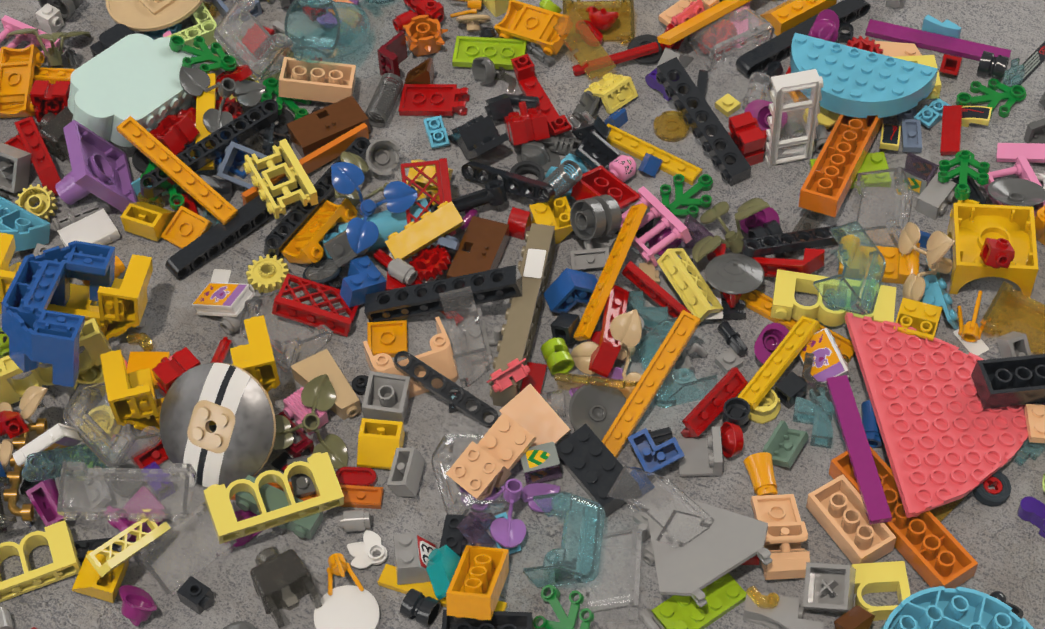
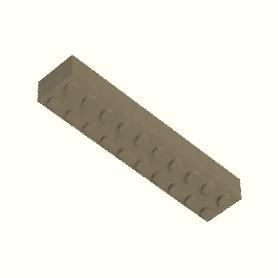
(524, 312)

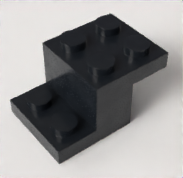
(477, 136)

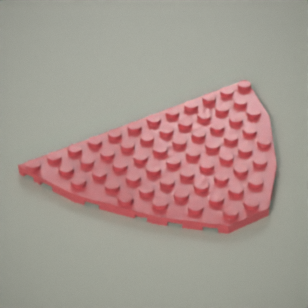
(932, 414)

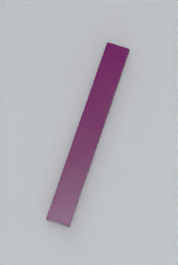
(931, 41)
(858, 450)

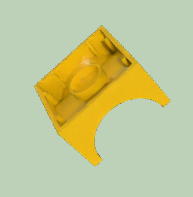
(974, 223)

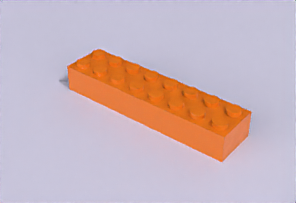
(838, 164)
(919, 539)

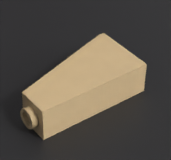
(321, 363)

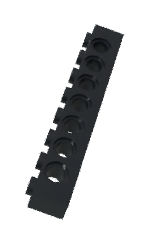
(740, 168)
(425, 297)

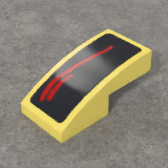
(976, 115)
(890, 137)

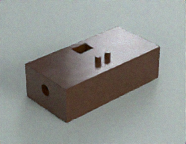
(326, 125)
(480, 247)

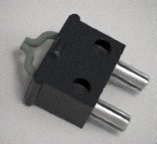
(585, 126)

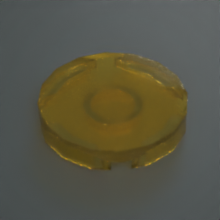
(671, 126)

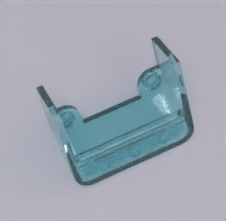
(862, 273)
(680, 384)
(581, 541)

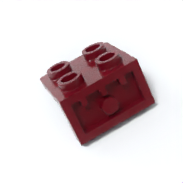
(392, 54)

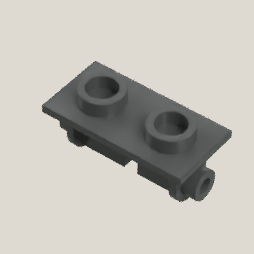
(587, 103)

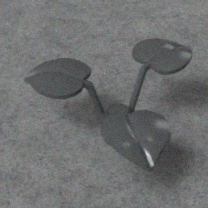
(196, 81)

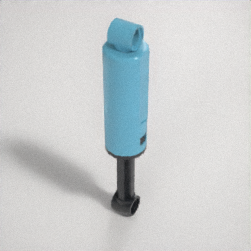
(390, 222)

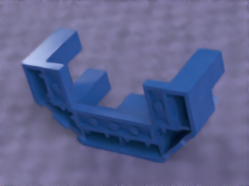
(43, 280)

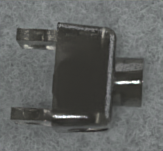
(53, 134)

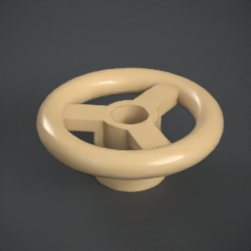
(473, 21)

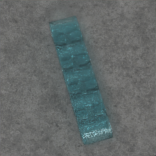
(49, 463)

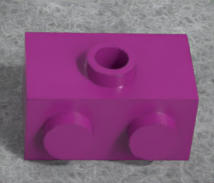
(45, 500)

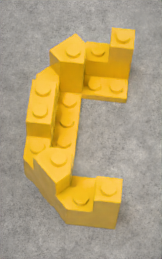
(118, 305)
(134, 395)

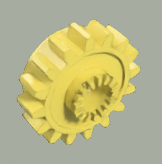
(42, 196)
(267, 274)

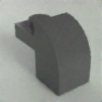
(301, 483)

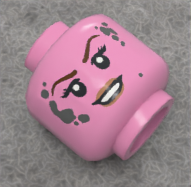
(623, 167)

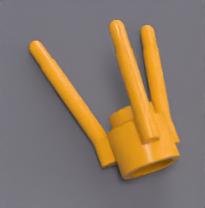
(473, 4)
(970, 331)
(338, 566)

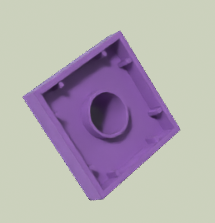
(96, 169)

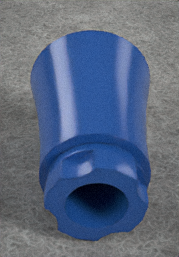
(870, 425)

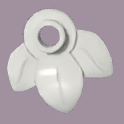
(364, 551)

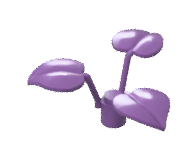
(512, 532)

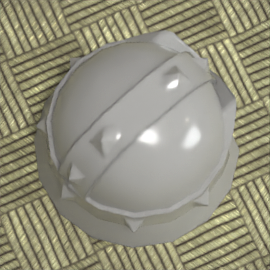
(383, 156)

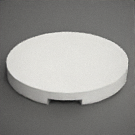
(347, 610)

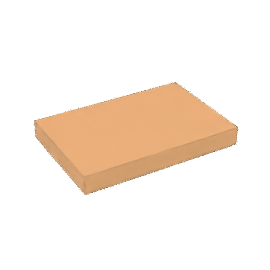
(536, 416)

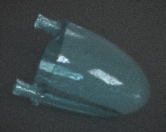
(325, 29)

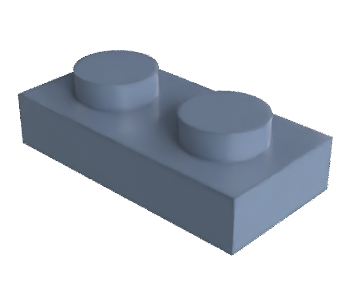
(911, 135)
(449, 242)

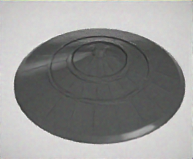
(1016, 192)
(734, 273)
(595, 407)

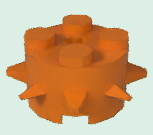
(424, 35)

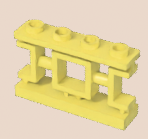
(294, 173)

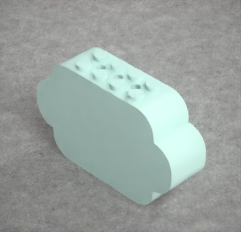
(127, 80)

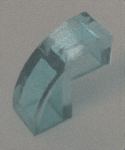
(650, 315)
(810, 413)

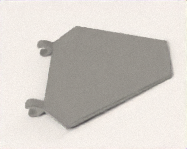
(710, 555)

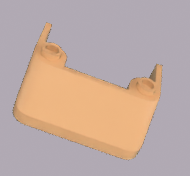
(439, 358)

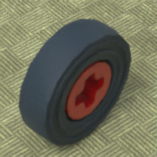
(994, 496)

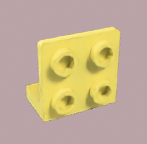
(614, 91)

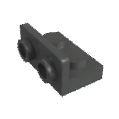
(340, 250)

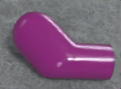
(469, 213)

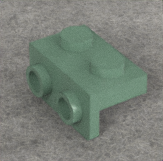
(785, 444)

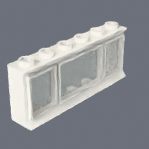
(793, 117)

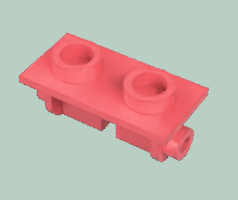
(692, 10)
(516, 371)

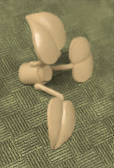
(937, 247)
(627, 330)
(28, 405)

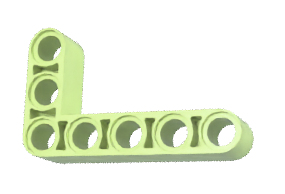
(203, 26)

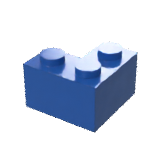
(361, 280)
(570, 288)
(654, 457)

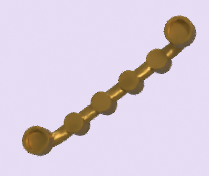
(12, 495)

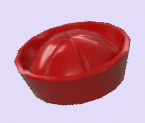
(731, 439)

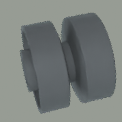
(595, 217)

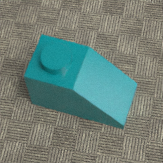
(441, 569)

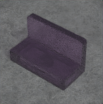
(475, 527)

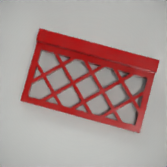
(443, 185)
(312, 314)

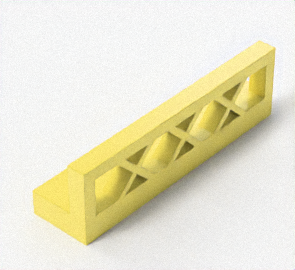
(687, 284)
(126, 553)

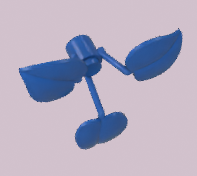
(364, 233)

